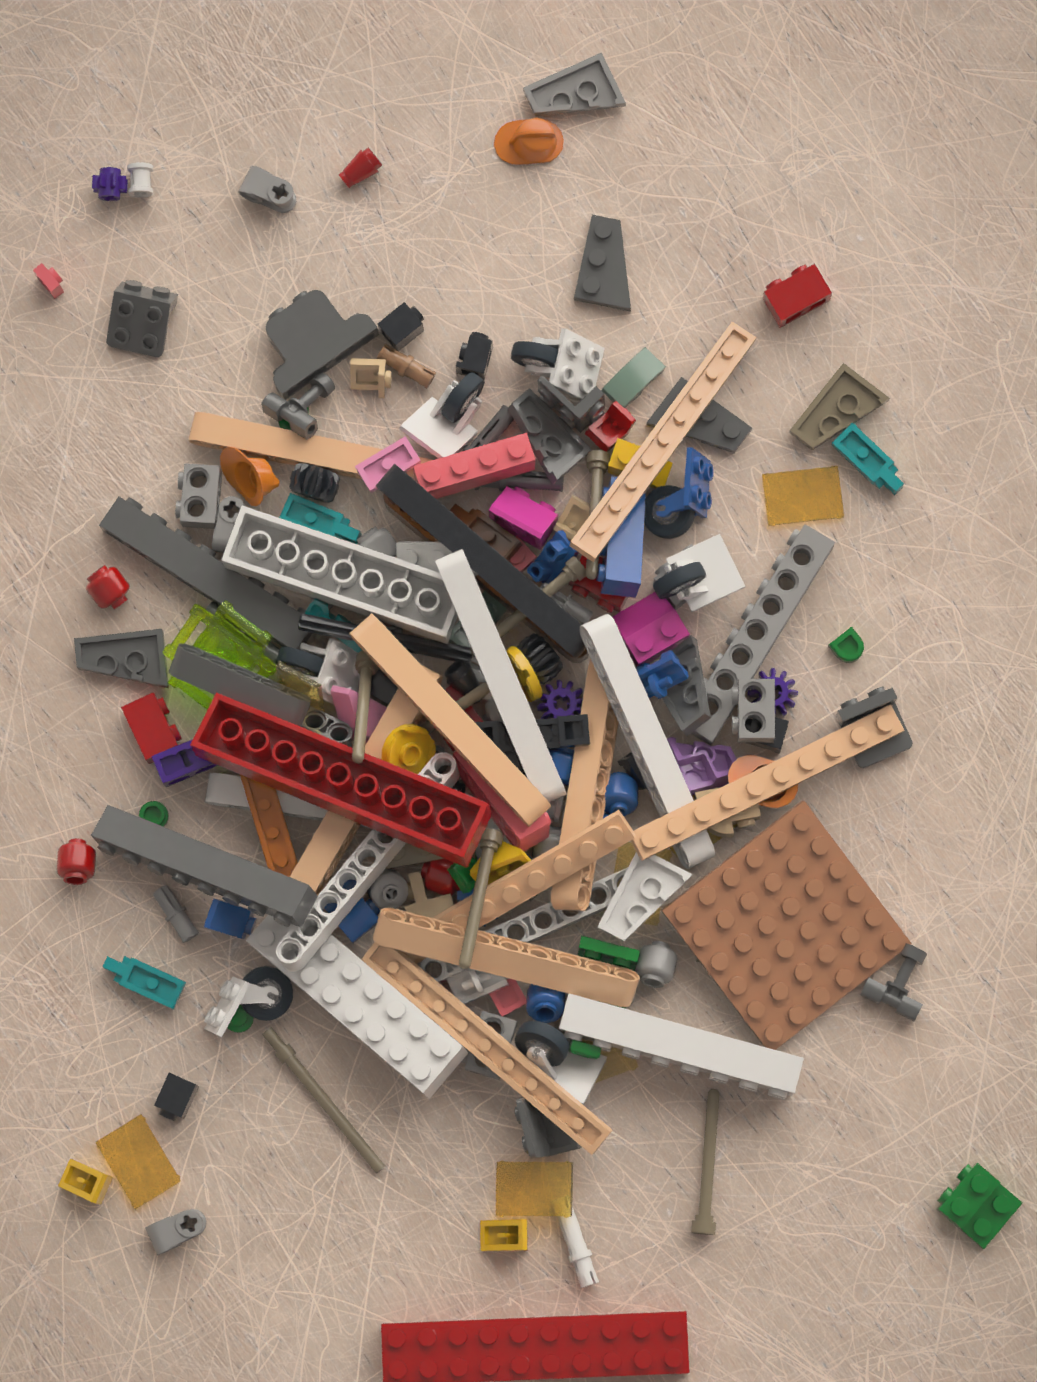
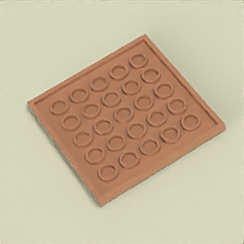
(786, 926)

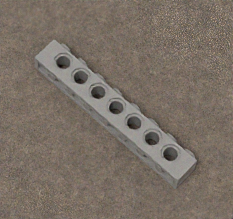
(817, 549)

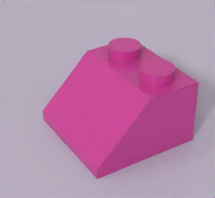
(523, 516)
(650, 628)

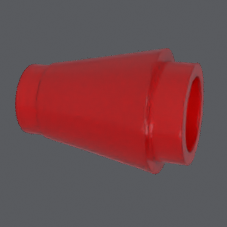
(360, 167)

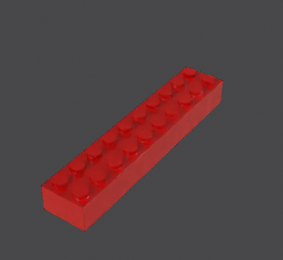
(326, 776)
(536, 1348)

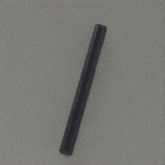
(412, 643)

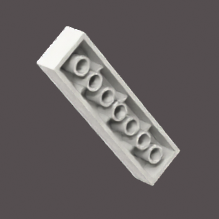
(340, 573)
(368, 1008)
(681, 1045)

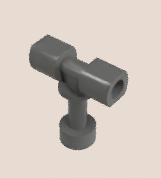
(296, 410)
(894, 992)

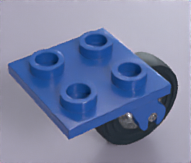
(673, 509)

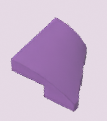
(702, 765)

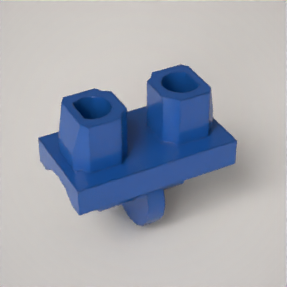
(552, 559)
(661, 674)

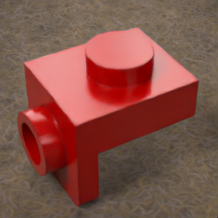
(612, 425)

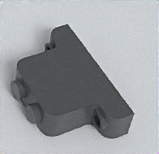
(313, 339)

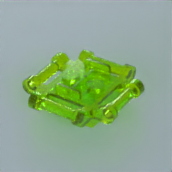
(224, 642)

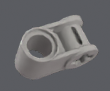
(264, 187)
(225, 523)
(172, 1232)

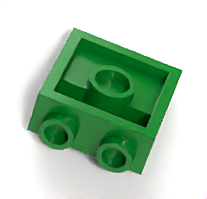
(978, 1204)

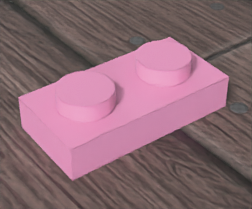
(376, 466)

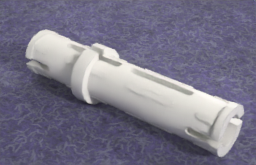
(578, 1250)

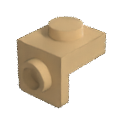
(370, 375)
(573, 517)

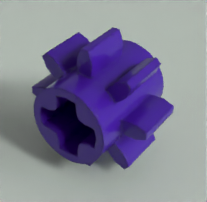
(109, 184)

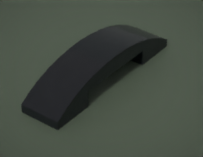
(556, 732)

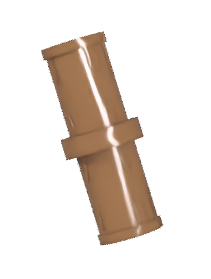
(406, 366)

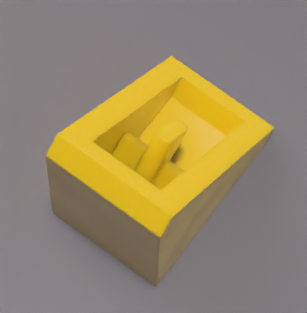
(504, 861)
(85, 1181)
(504, 1235)

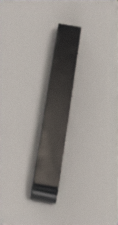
(483, 559)

